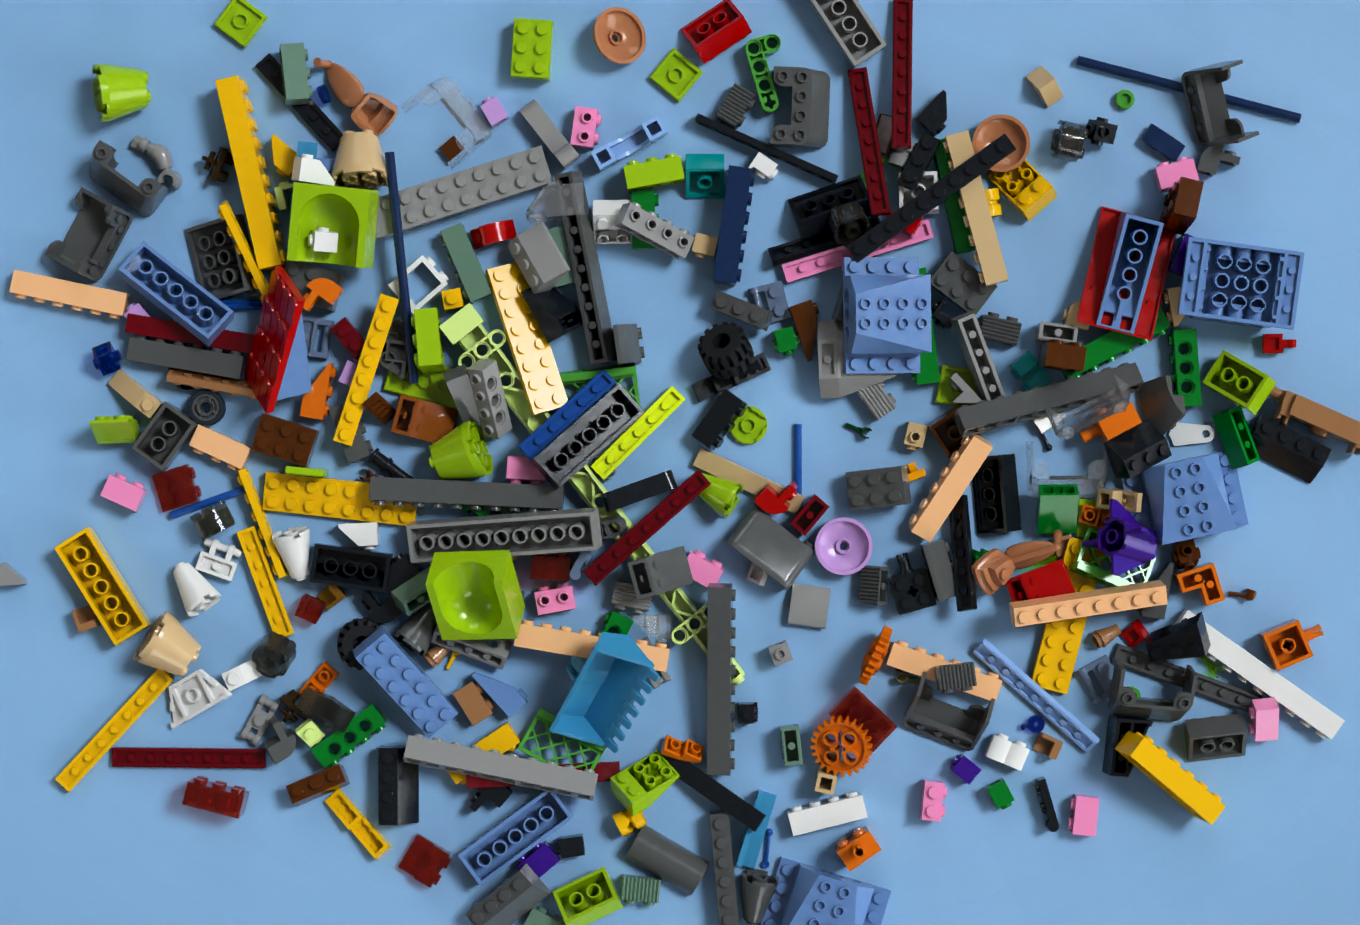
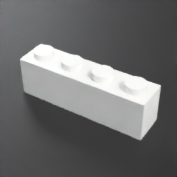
(827, 814)

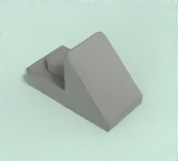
(967, 394)

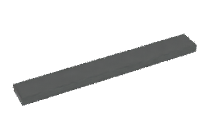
(1175, 675)

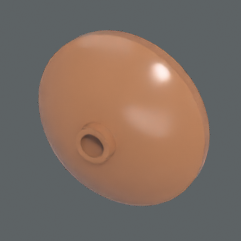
(626, 31)
(996, 126)

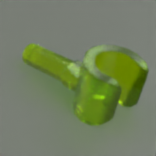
(1213, 668)

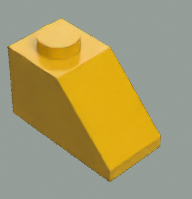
(282, 156)

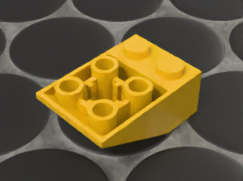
(1024, 189)

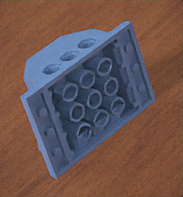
(1240, 284)
(885, 315)
(1189, 498)
(823, 898)

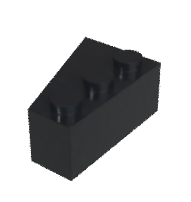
(1179, 640)
(1113, 762)

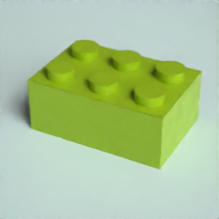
(532, 49)
(654, 172)
(428, 340)
(1239, 382)
(588, 898)

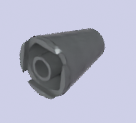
(418, 630)
(756, 892)

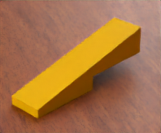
(358, 824)

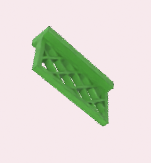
(616, 372)
(1102, 576)
(547, 719)

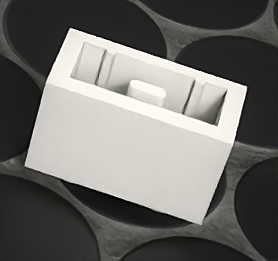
(604, 216)

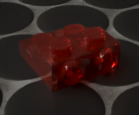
(177, 487)
(425, 860)

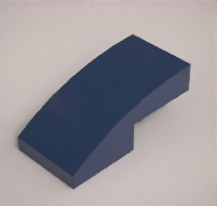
(1162, 142)

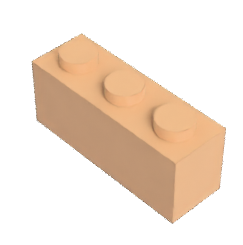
(220, 447)

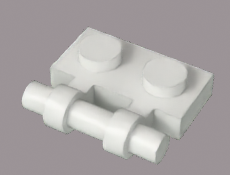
(216, 565)

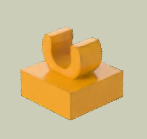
(914, 472)

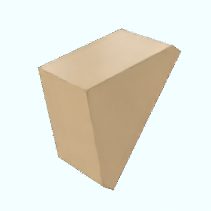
(1045, 86)

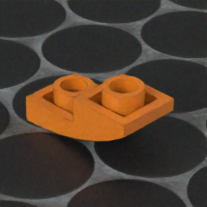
(1093, 516)
(321, 678)
(685, 751)

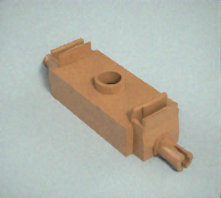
(1319, 418)

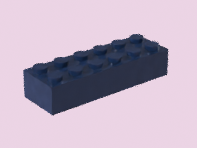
(732, 225)

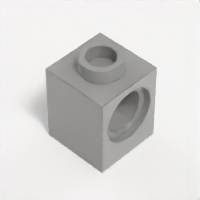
(780, 653)

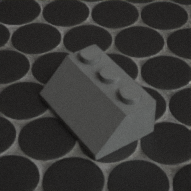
(939, 568)
(1215, 737)

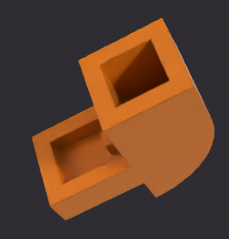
(322, 288)

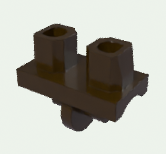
(216, 173)
(289, 701)

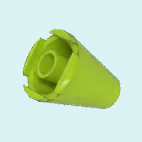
(721, 495)

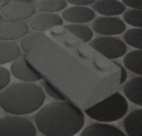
(509, 899)

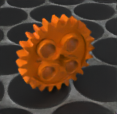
(873, 659)
(824, 745)

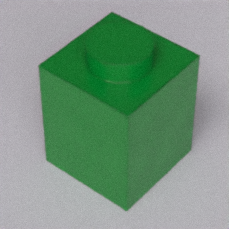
(1000, 794)

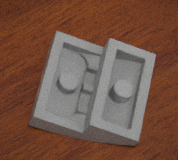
(809, 606)

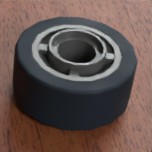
(217, 407)

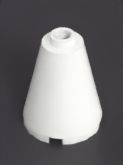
(294, 550)
(194, 589)

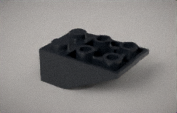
(553, 313)

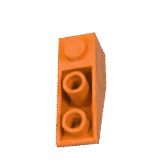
(315, 403)

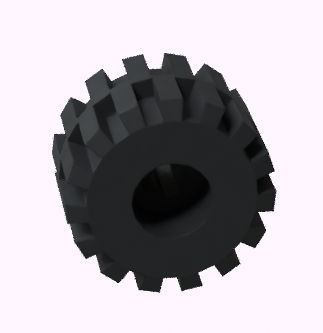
(725, 350)
(349, 639)

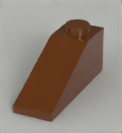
(805, 322)

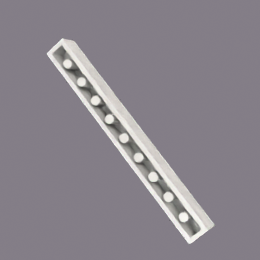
(1270, 682)

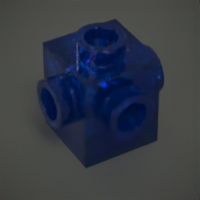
(106, 358)

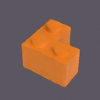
(1205, 579)

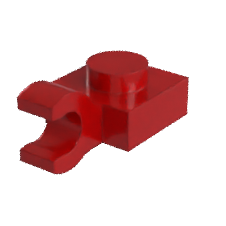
(1274, 343)

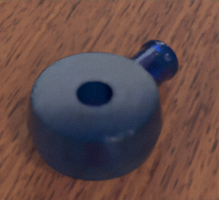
(1030, 724)

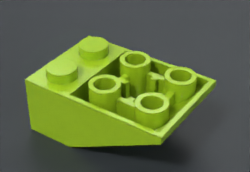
(115, 429)
(643, 782)

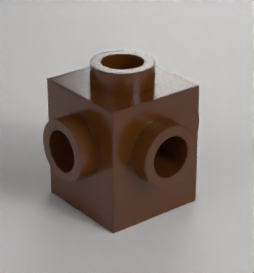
(1185, 554)

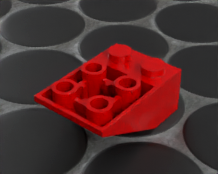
(1041, 582)

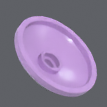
(858, 546)

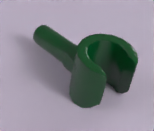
(859, 430)

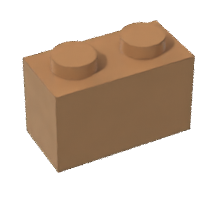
(473, 702)

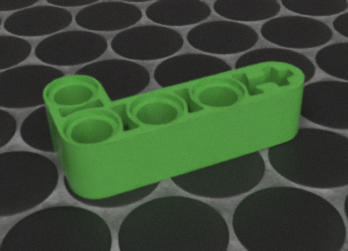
(765, 75)

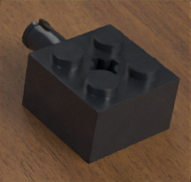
(901, 584)

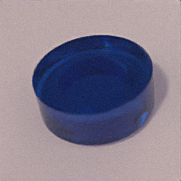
(323, 94)

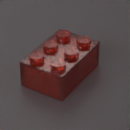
(860, 707)
(216, 797)

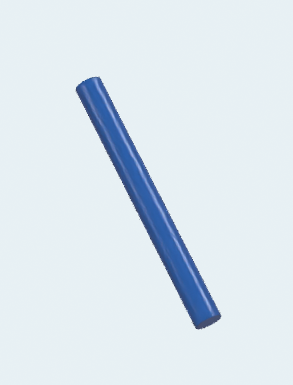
(798, 457)
(207, 502)

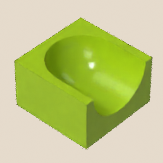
(342, 210)
(475, 595)

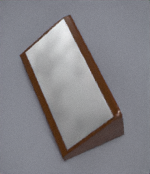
(884, 131)

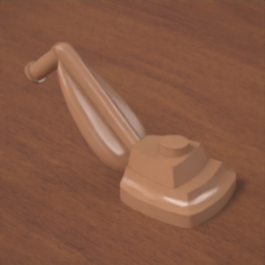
(368, 109)
(996, 568)

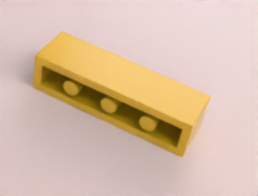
(501, 739)

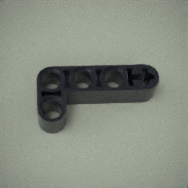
(639, 491)

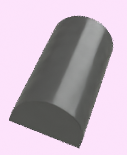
(667, 859)

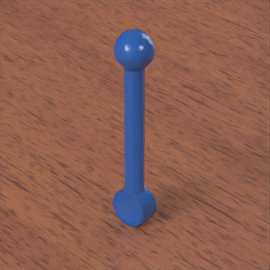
(765, 864)

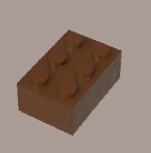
(1181, 205)
(1062, 356)
(285, 440)

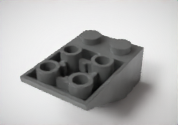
(660, 572)

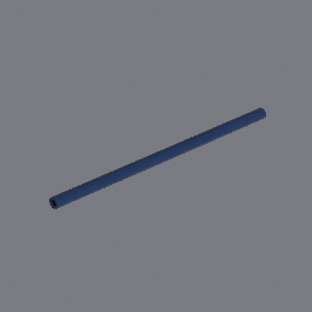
(1177, 86)
(401, 265)

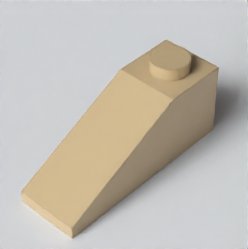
(135, 394)

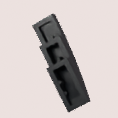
(712, 386)

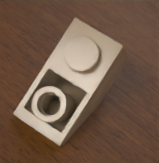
(1171, 299)

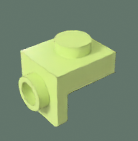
(280, 199)
(310, 732)

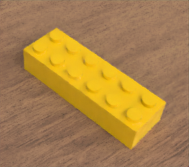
(103, 585)
(1170, 777)

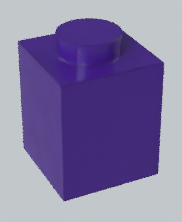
(964, 768)

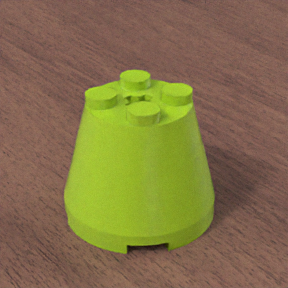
(119, 90)
(461, 453)

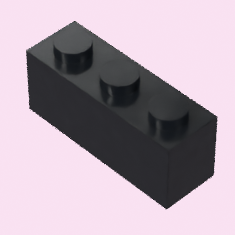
(720, 419)

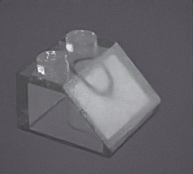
(655, 625)

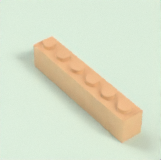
(69, 293)
(950, 486)
(918, 661)

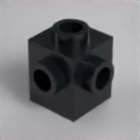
(1101, 131)

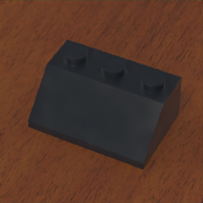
(1136, 450)

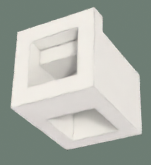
(764, 166)

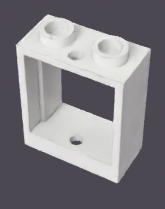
(439, 275)

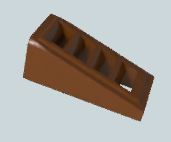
(380, 408)

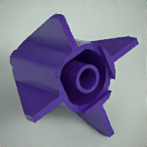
(1124, 540)

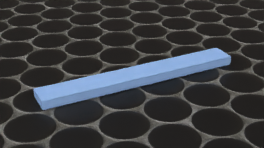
(1035, 695)

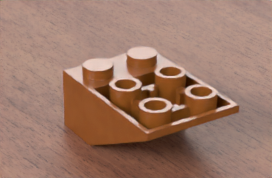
(423, 419)

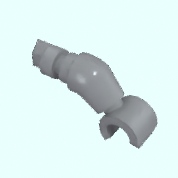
(161, 157)

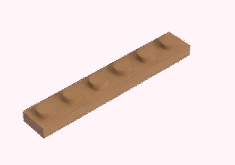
(211, 382)

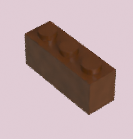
(318, 785)

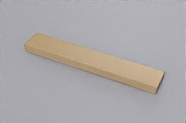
(731, 471)

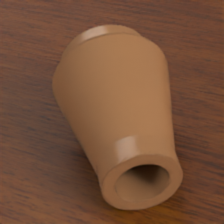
(1104, 636)
(435, 655)

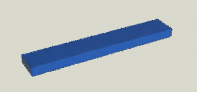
(567, 414)

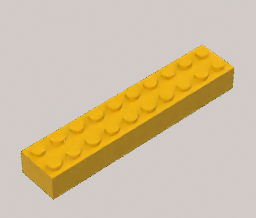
(250, 173)

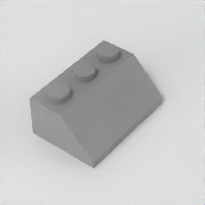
(538, 258)

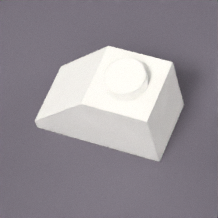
(310, 170)
(363, 534)
(241, 675)

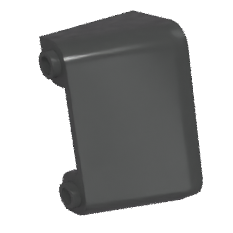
(142, 198)
(92, 236)
(771, 546)

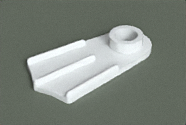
(1190, 434)

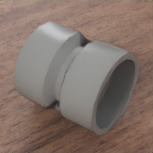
(901, 156)

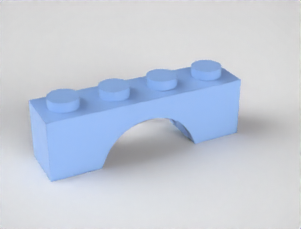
(629, 143)

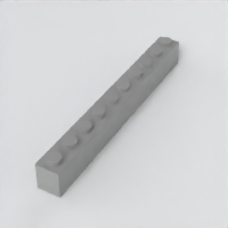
(500, 767)

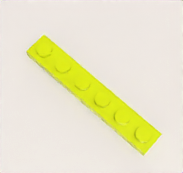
(637, 433)

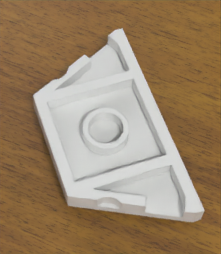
(194, 695)

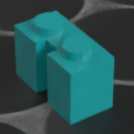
(1029, 373)

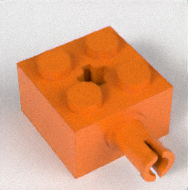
(1112, 425)
(1298, 646)
(857, 847)

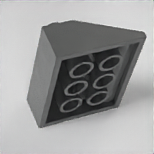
(216, 259)

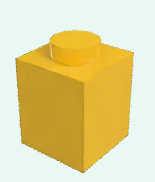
(452, 299)

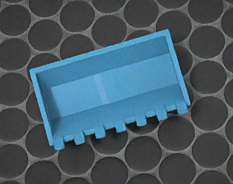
(605, 691)

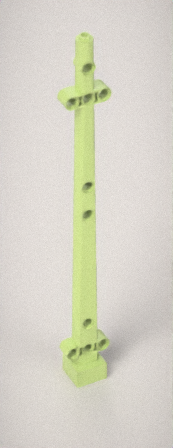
(468, 331)

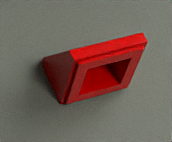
(1134, 633)

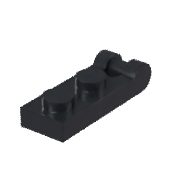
(1046, 805)

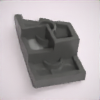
(394, 352)
(1160, 404)

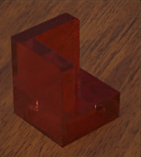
(310, 608)

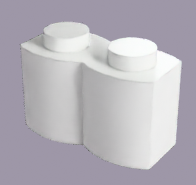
(1006, 751)

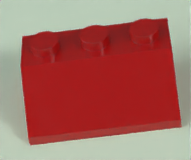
(716, 30)

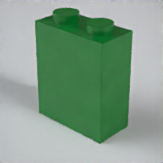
(1057, 508)

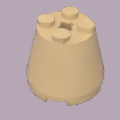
(359, 161)
(168, 646)

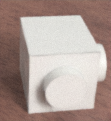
(323, 240)

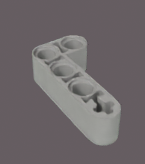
(549, 134)

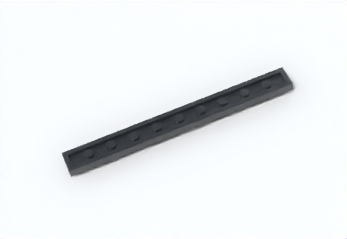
(931, 198)

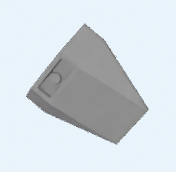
(831, 364)

